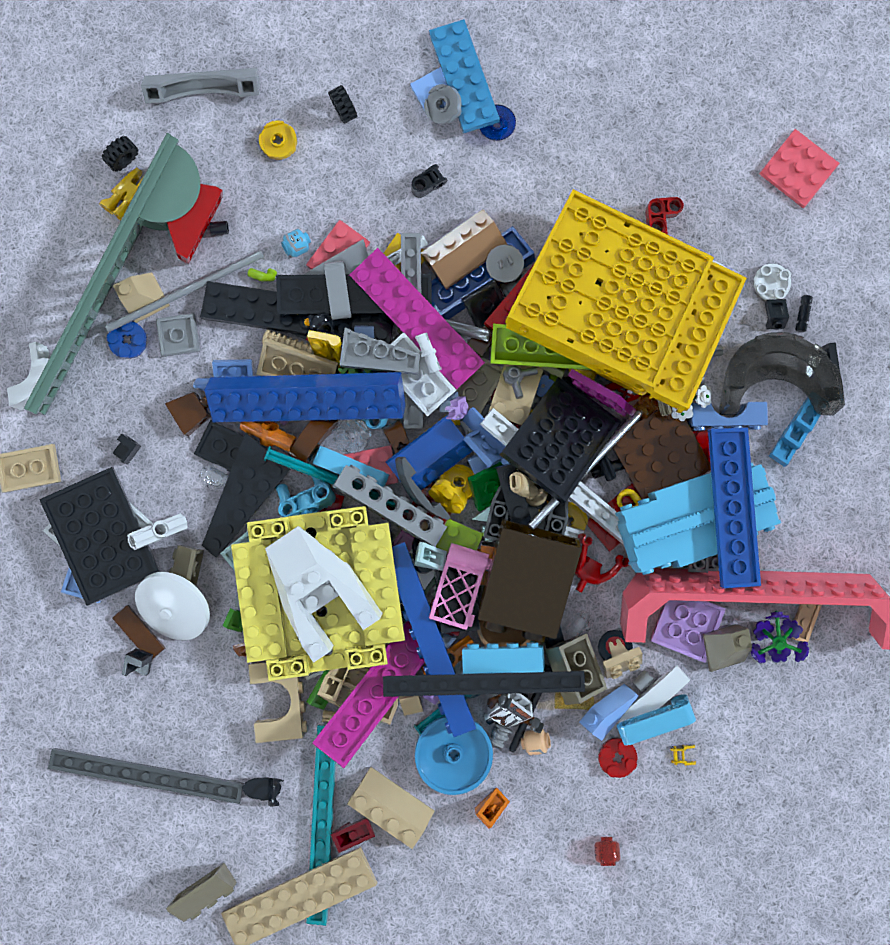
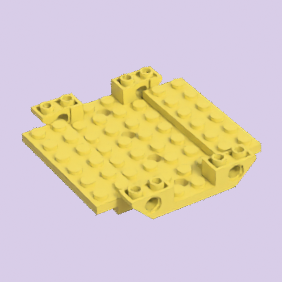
(264, 621)

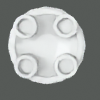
(772, 282)

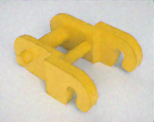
(676, 760)

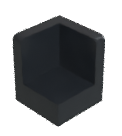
(126, 449)
(137, 661)

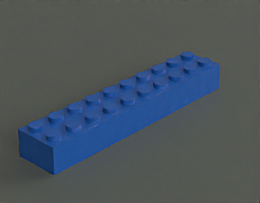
(306, 397)

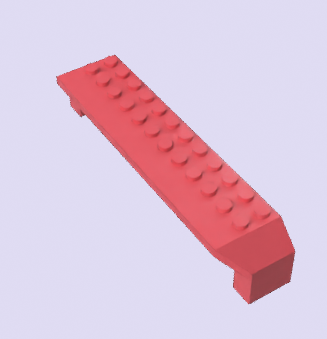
(651, 591)

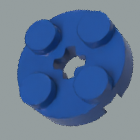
(124, 350)

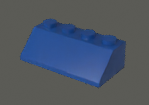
(433, 452)

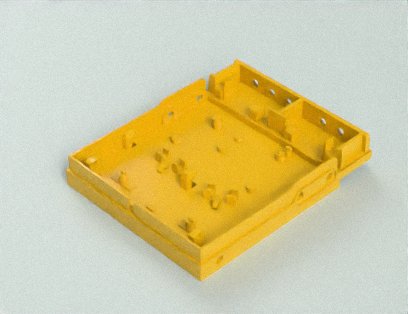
(648, 320)

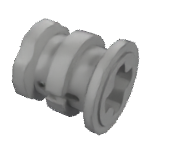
(500, 735)

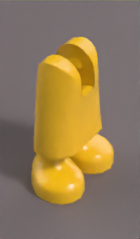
(122, 191)

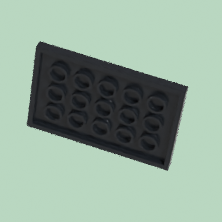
(560, 439)
(92, 530)

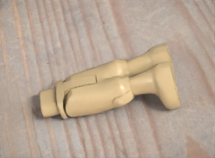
(527, 488)

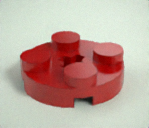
(613, 768)

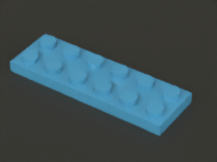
(464, 73)

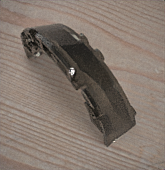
(787, 359)

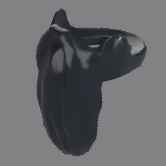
(263, 789)

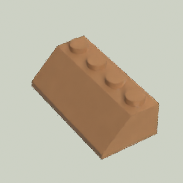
(463, 249)

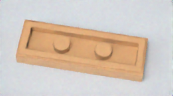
(806, 618)

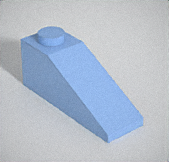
(608, 711)

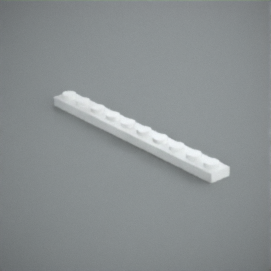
(581, 496)

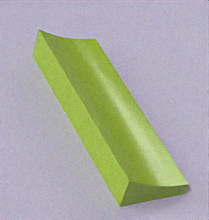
(515, 349)

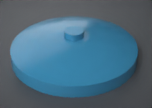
(450, 762)

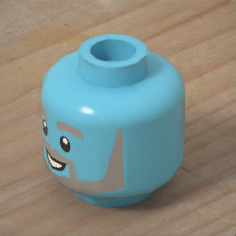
(295, 243)

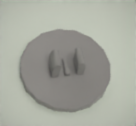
(504, 263)

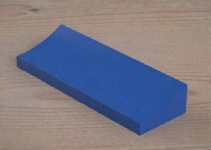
(449, 302)

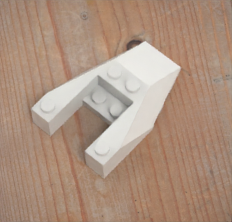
(309, 579)

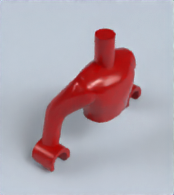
(589, 570)

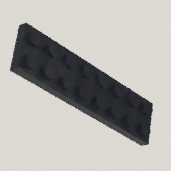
(310, 295)

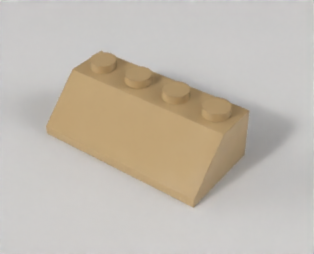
(391, 807)

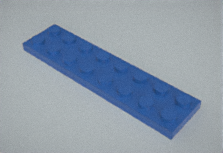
(734, 507)

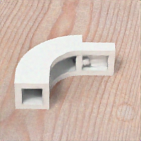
(21, 392)

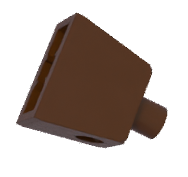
(189, 412)

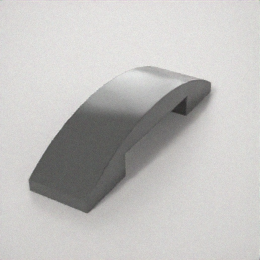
(405, 472)

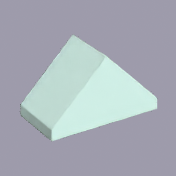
(430, 557)

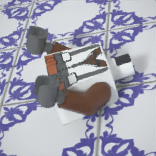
(512, 710)

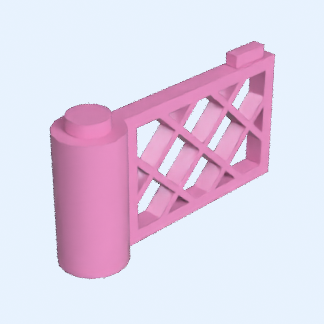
(468, 561)

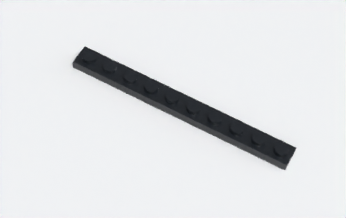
(519, 513)
(483, 683)

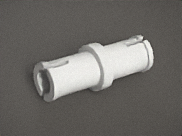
(428, 353)

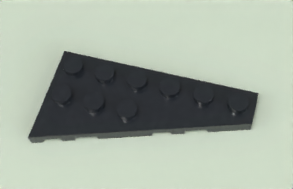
(244, 492)

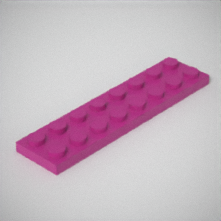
(416, 316)
(366, 703)

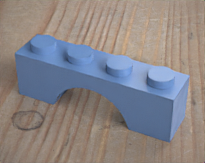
(749, 415)

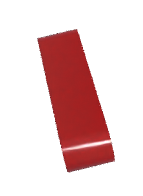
(664, 211)

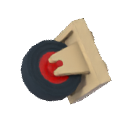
(618, 654)

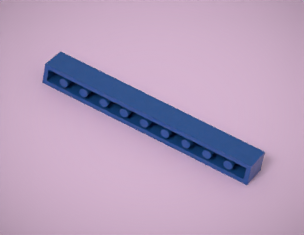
(429, 640)

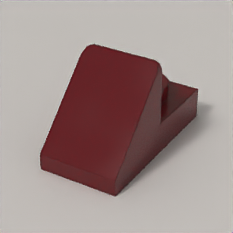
(352, 834)

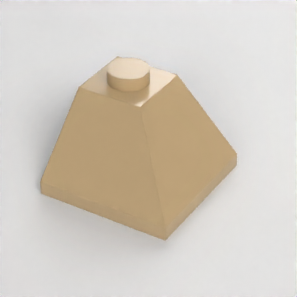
(138, 292)

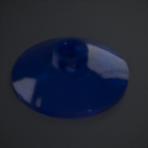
(507, 125)

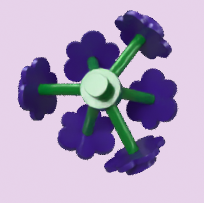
(779, 649)

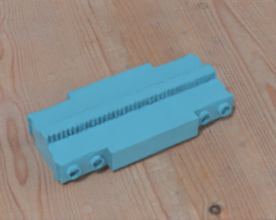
(679, 522)

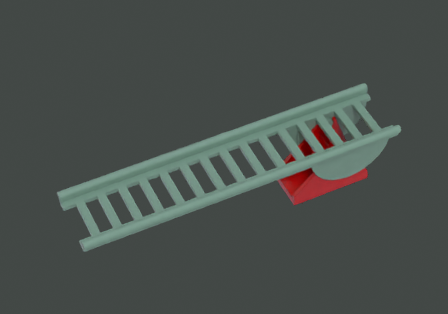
(164, 201)

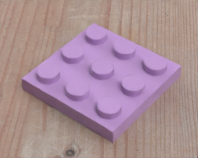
(682, 626)

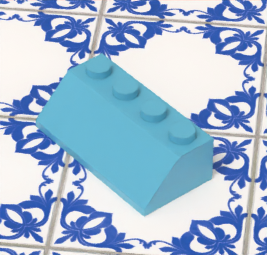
(503, 658)

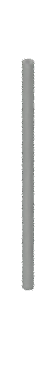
(183, 291)

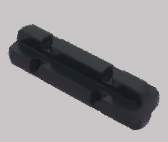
(804, 313)

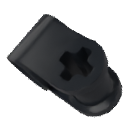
(430, 179)

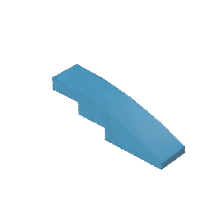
(795, 433)

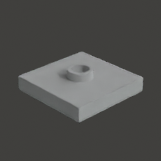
(177, 335)

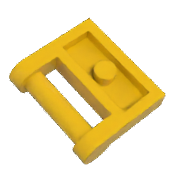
(323, 345)

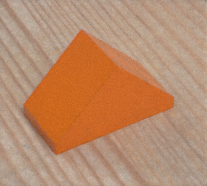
(491, 807)

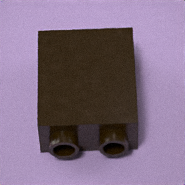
(528, 581)

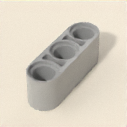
(337, 290)

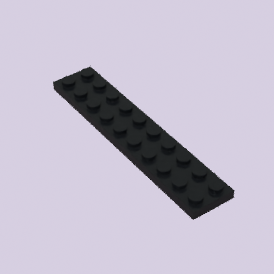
(259, 310)

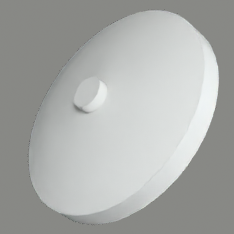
(172, 606)

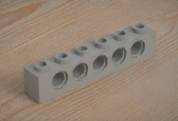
(435, 525)

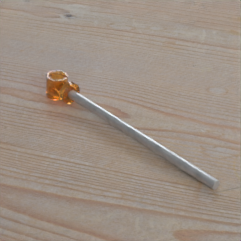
(644, 410)

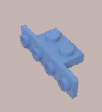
(227, 368)
(481, 441)

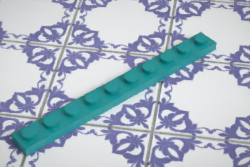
(322, 818)

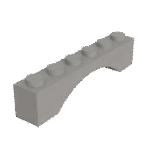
(171, 86)

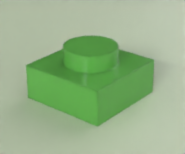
(233, 620)

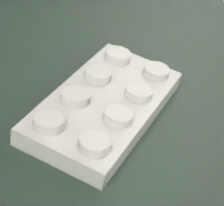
(425, 388)

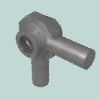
(513, 376)

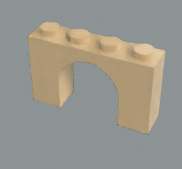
(288, 726)

